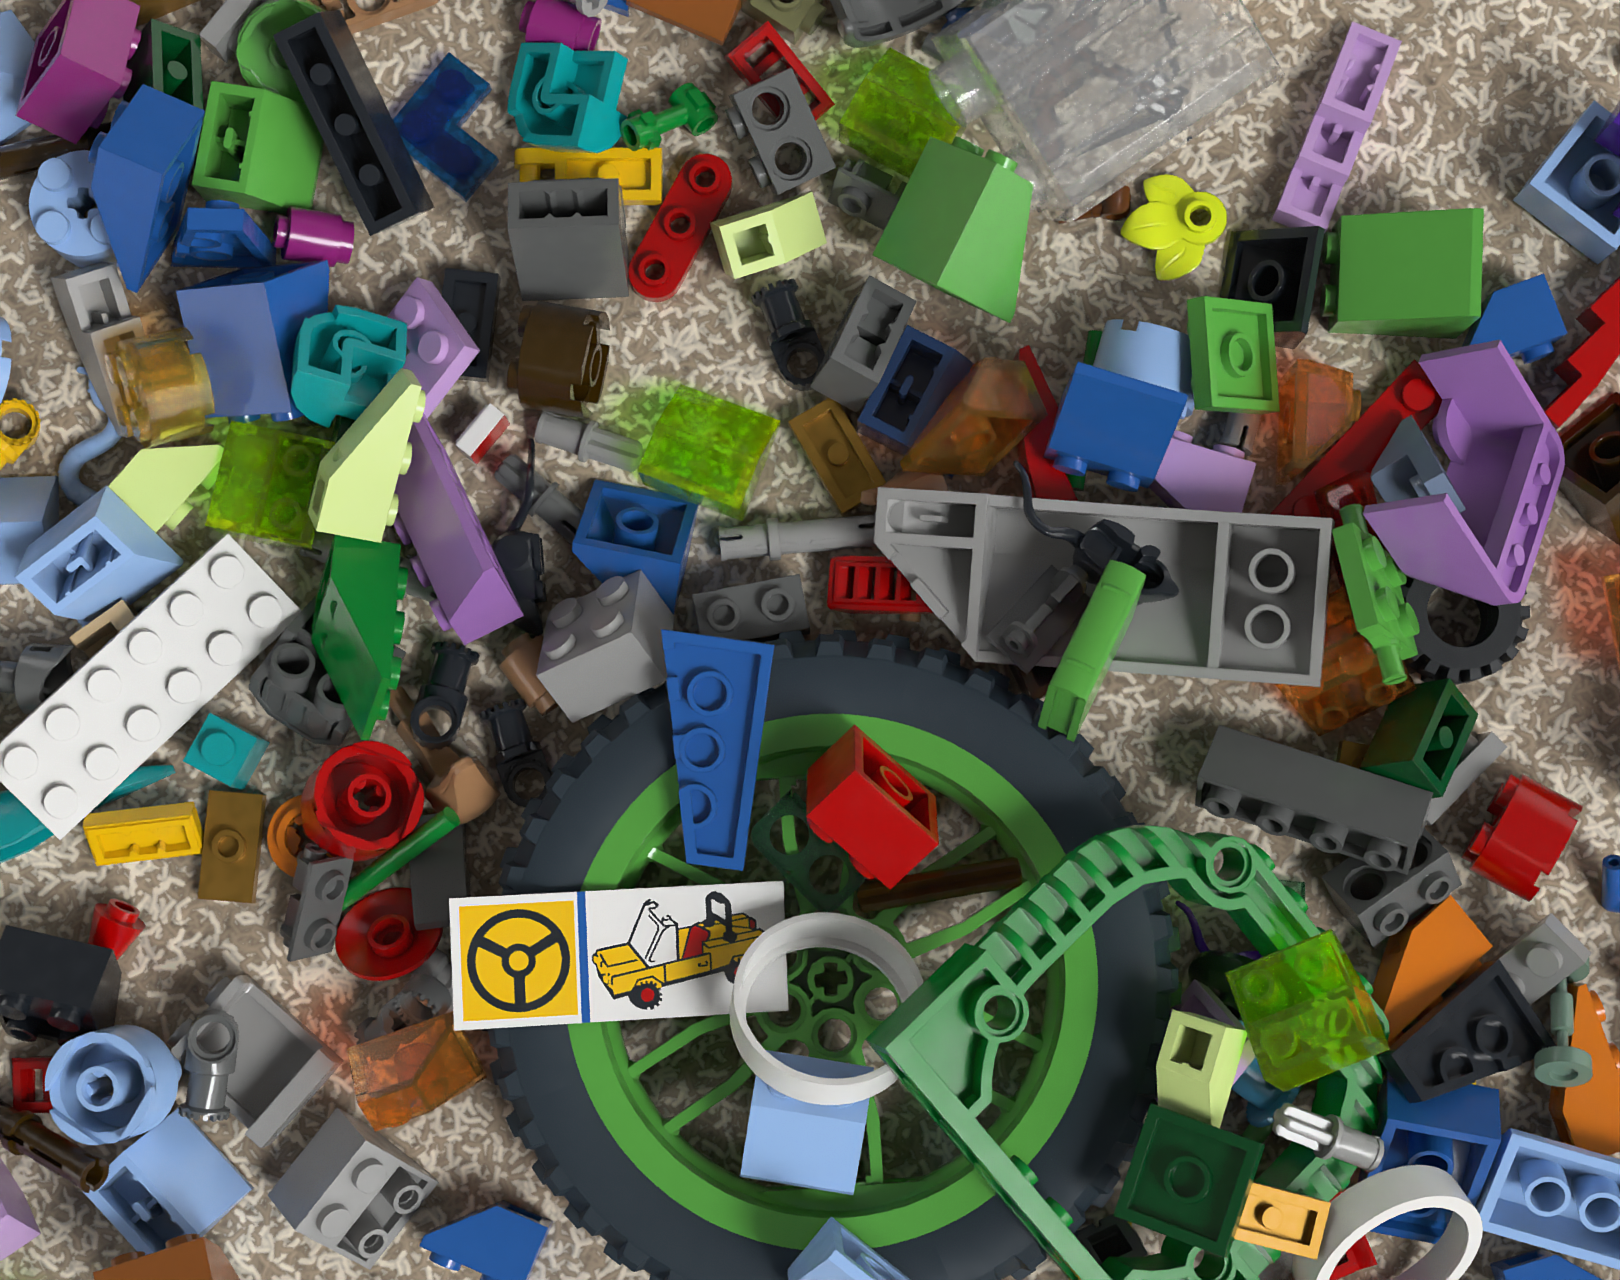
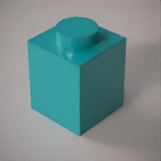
(226, 751)

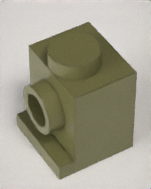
(787, 18)

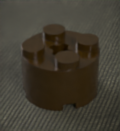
(560, 359)

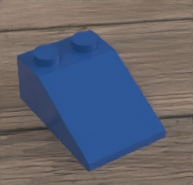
(144, 177)
(1113, 427)
(1447, 1132)

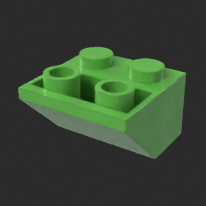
(257, 150)

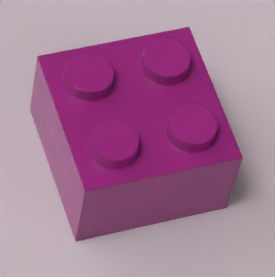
(79, 66)

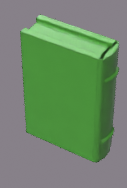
(1092, 649)

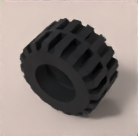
(1492, 647)

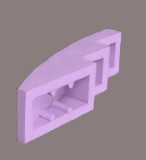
(1337, 128)

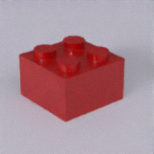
(871, 808)

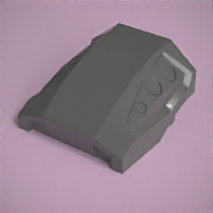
(297, 687)

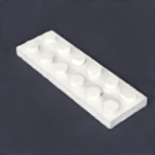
(143, 686)

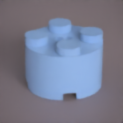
(58, 209)
(1149, 355)
(106, 1060)

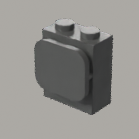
(569, 238)

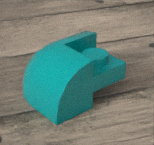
(567, 97)
(345, 362)

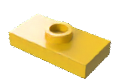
(144, 833)

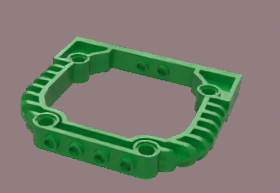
(949, 1051)

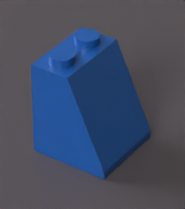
(249, 332)

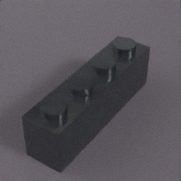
(353, 121)

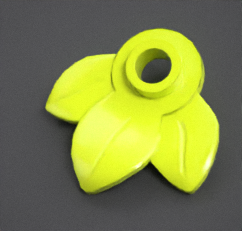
(1167, 226)

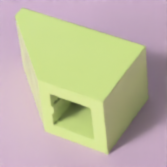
(768, 235)
(162, 480)
(1198, 1066)

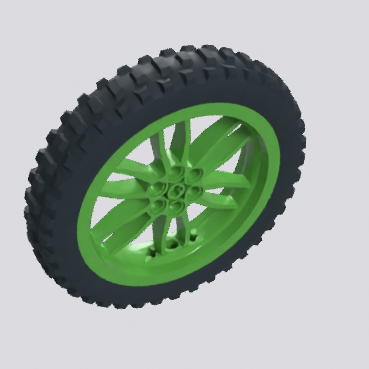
(1090, 1063)

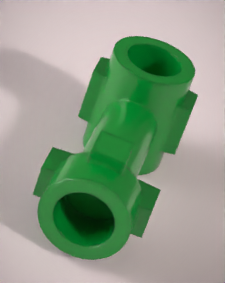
(687, 108)

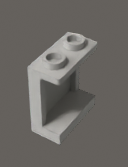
(276, 1060)

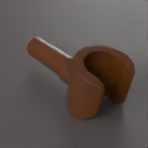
(1113, 208)

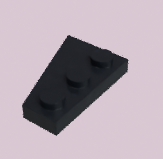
(1467, 1036)

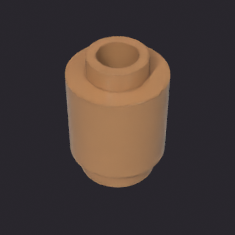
(521, 668)

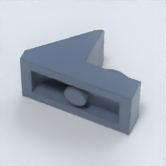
(1411, 468)

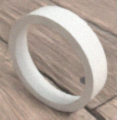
(812, 931)
(1387, 1196)

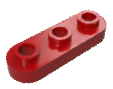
(675, 250)

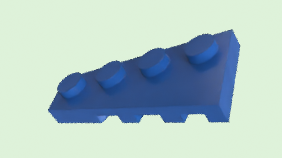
(717, 725)

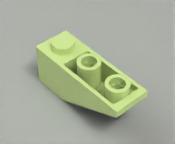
(361, 470)

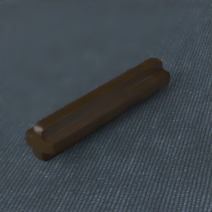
(940, 884)

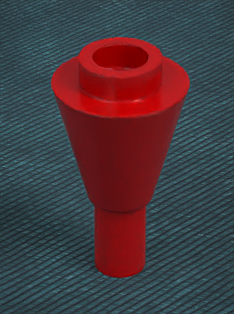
(115, 926)

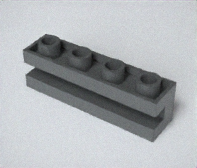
(1312, 799)

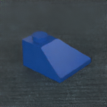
(636, 530)

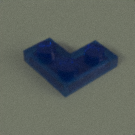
(433, 124)

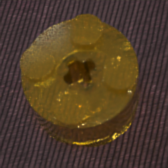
(161, 388)

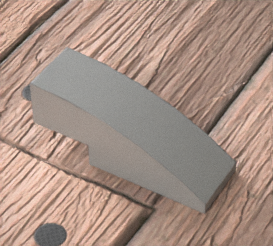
(97, 319)

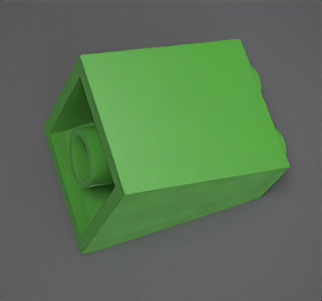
(962, 225)
(1404, 273)

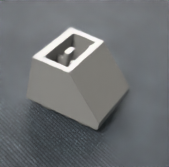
(351, 1189)

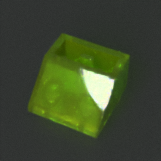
(896, 114)
(708, 451)
(266, 486)
(1306, 1012)

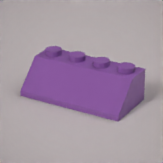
(450, 543)

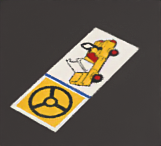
(610, 954)

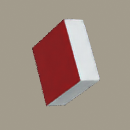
(482, 433)

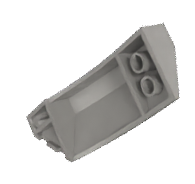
(1246, 581)

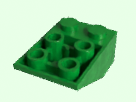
(360, 624)

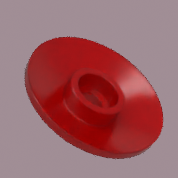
(380, 937)

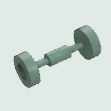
(1564, 1064)

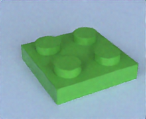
(1232, 355)

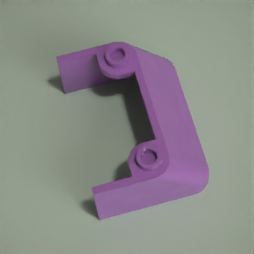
(1503, 469)

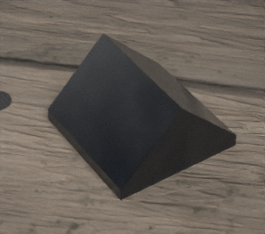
(1278, 270)

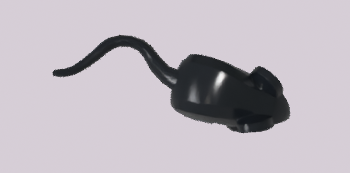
(1103, 543)
(523, 558)

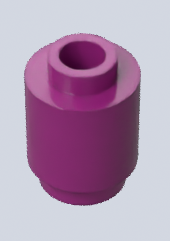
(559, 23)
(313, 236)

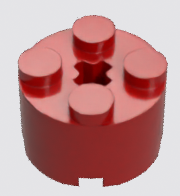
(390, 791)
(1524, 835)

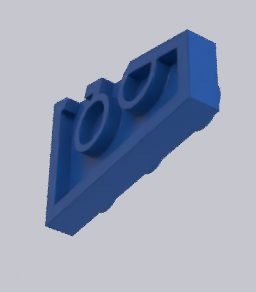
(220, 238)

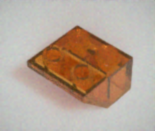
(1349, 675)

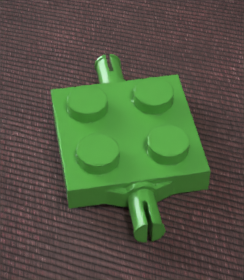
(1376, 594)

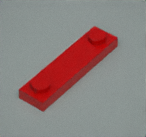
(1367, 438)

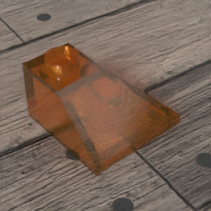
(1314, 412)
(978, 420)
(413, 1071)

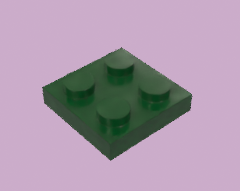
(1189, 1180)

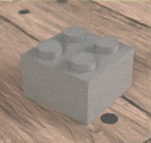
(604, 645)

